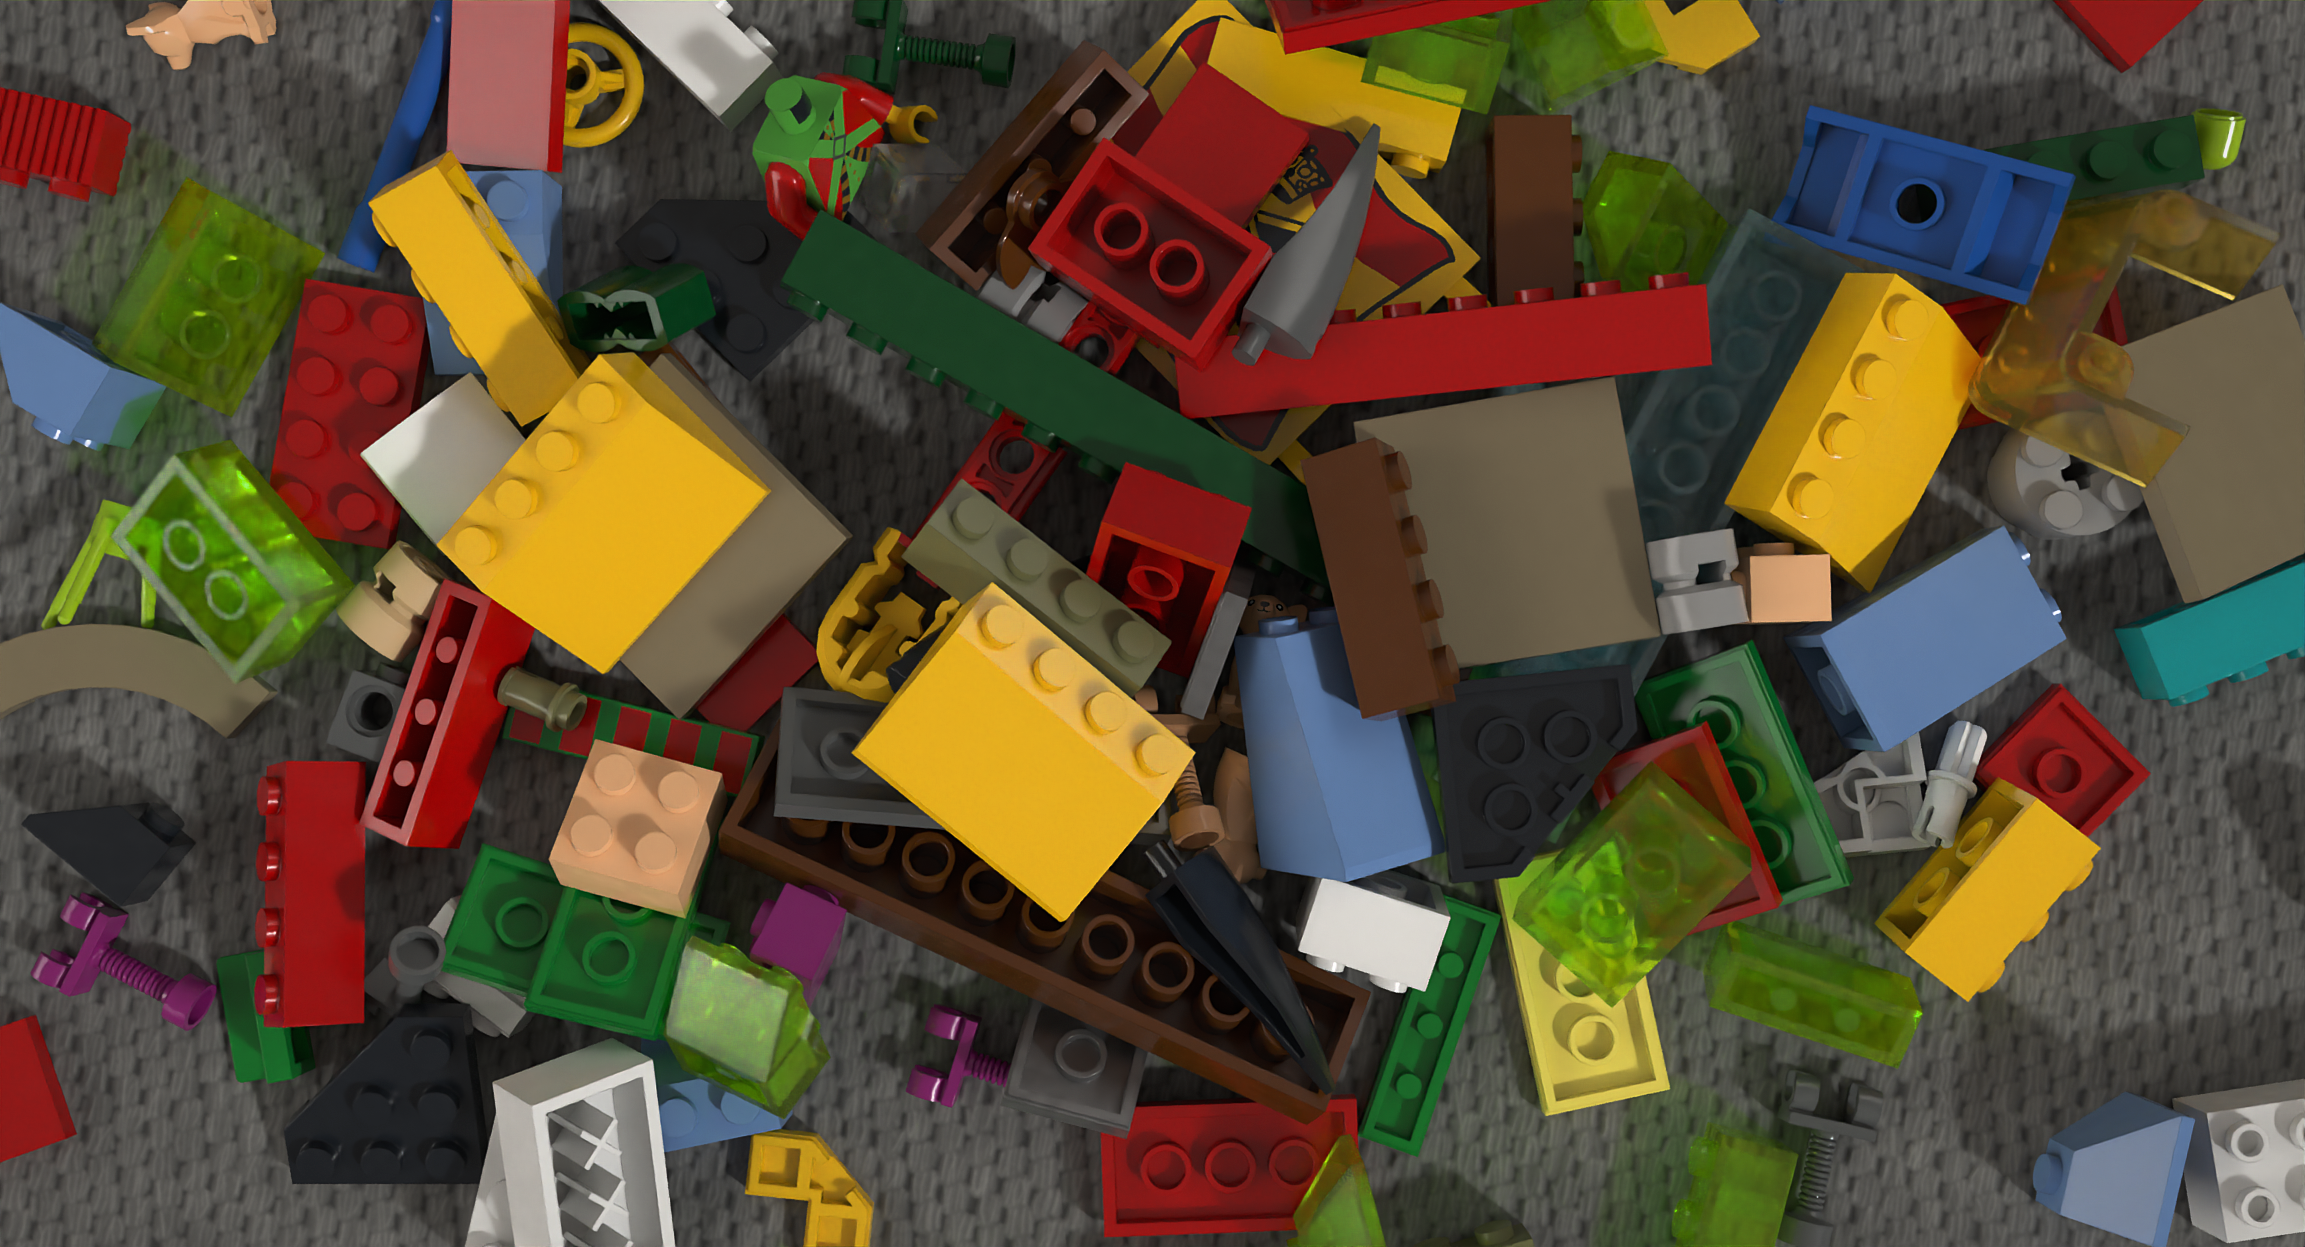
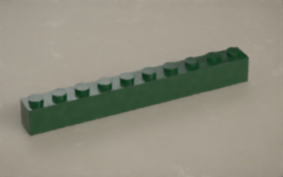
(1044, 387)

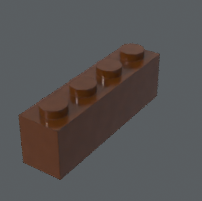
(1054, 132)
(1532, 206)
(1380, 580)

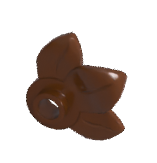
(1027, 210)

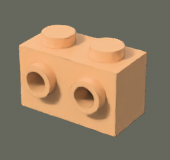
(1783, 585)

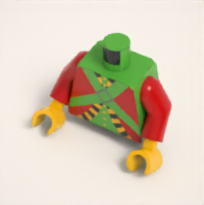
(821, 142)

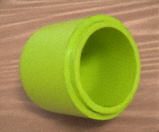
(2218, 136)

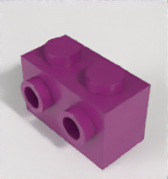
(799, 934)

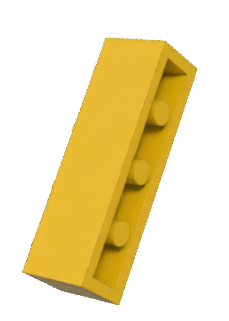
(1305, 84)
(480, 285)

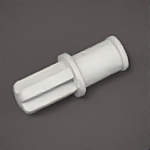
(1950, 785)

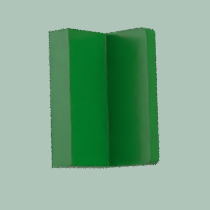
(258, 1050)

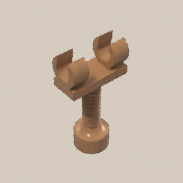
(1194, 824)

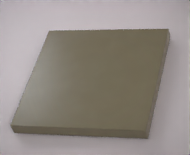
(2237, 481)
(1527, 521)
(746, 580)

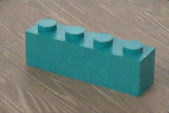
(2218, 637)

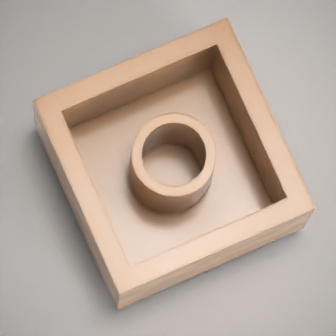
(639, 828)

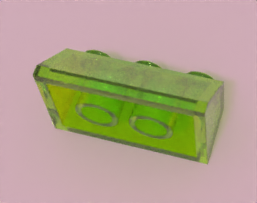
(207, 298)

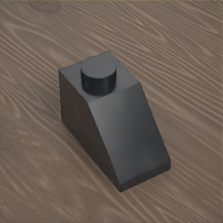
(117, 847)

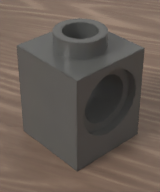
(354, 722)

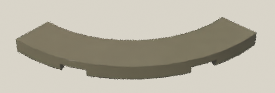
(132, 661)

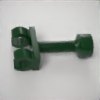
(991, 59)

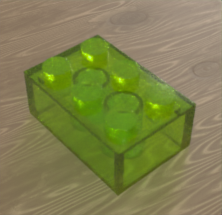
(231, 559)
(1632, 884)

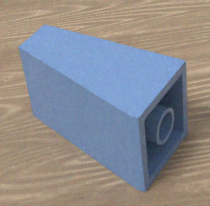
(1927, 640)
(1326, 785)

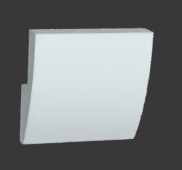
(444, 455)

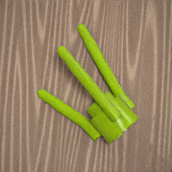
(86, 564)

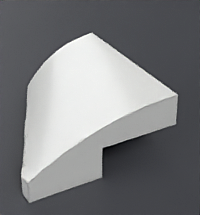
(1876, 800)

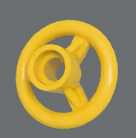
(628, 78)

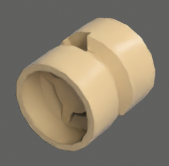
(397, 604)

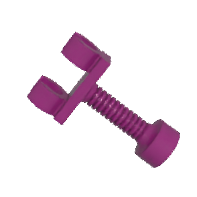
(183, 1001)
(945, 1088)

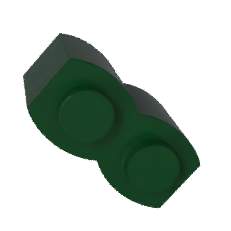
(636, 308)

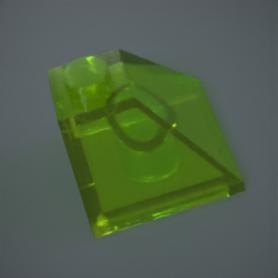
(1585, 45)
(1648, 222)
(1339, 1204)

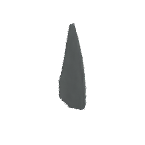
(1310, 271)

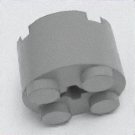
(2035, 498)

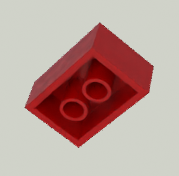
(1151, 254)
(1168, 556)

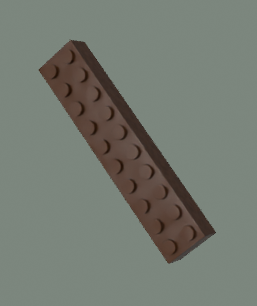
(1103, 964)

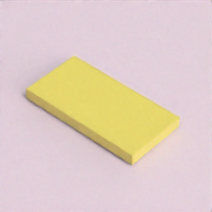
(1576, 1041)

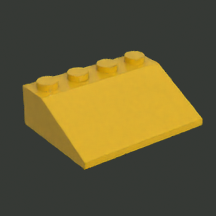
(1859, 426)
(604, 512)
(1024, 751)

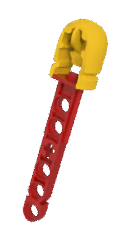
(859, 659)

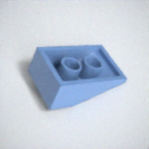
(531, 215)

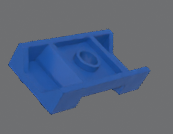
(1989, 217)

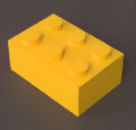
(1988, 888)

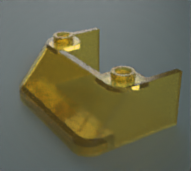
(2069, 384)

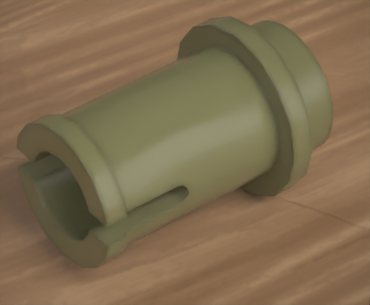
(556, 704)

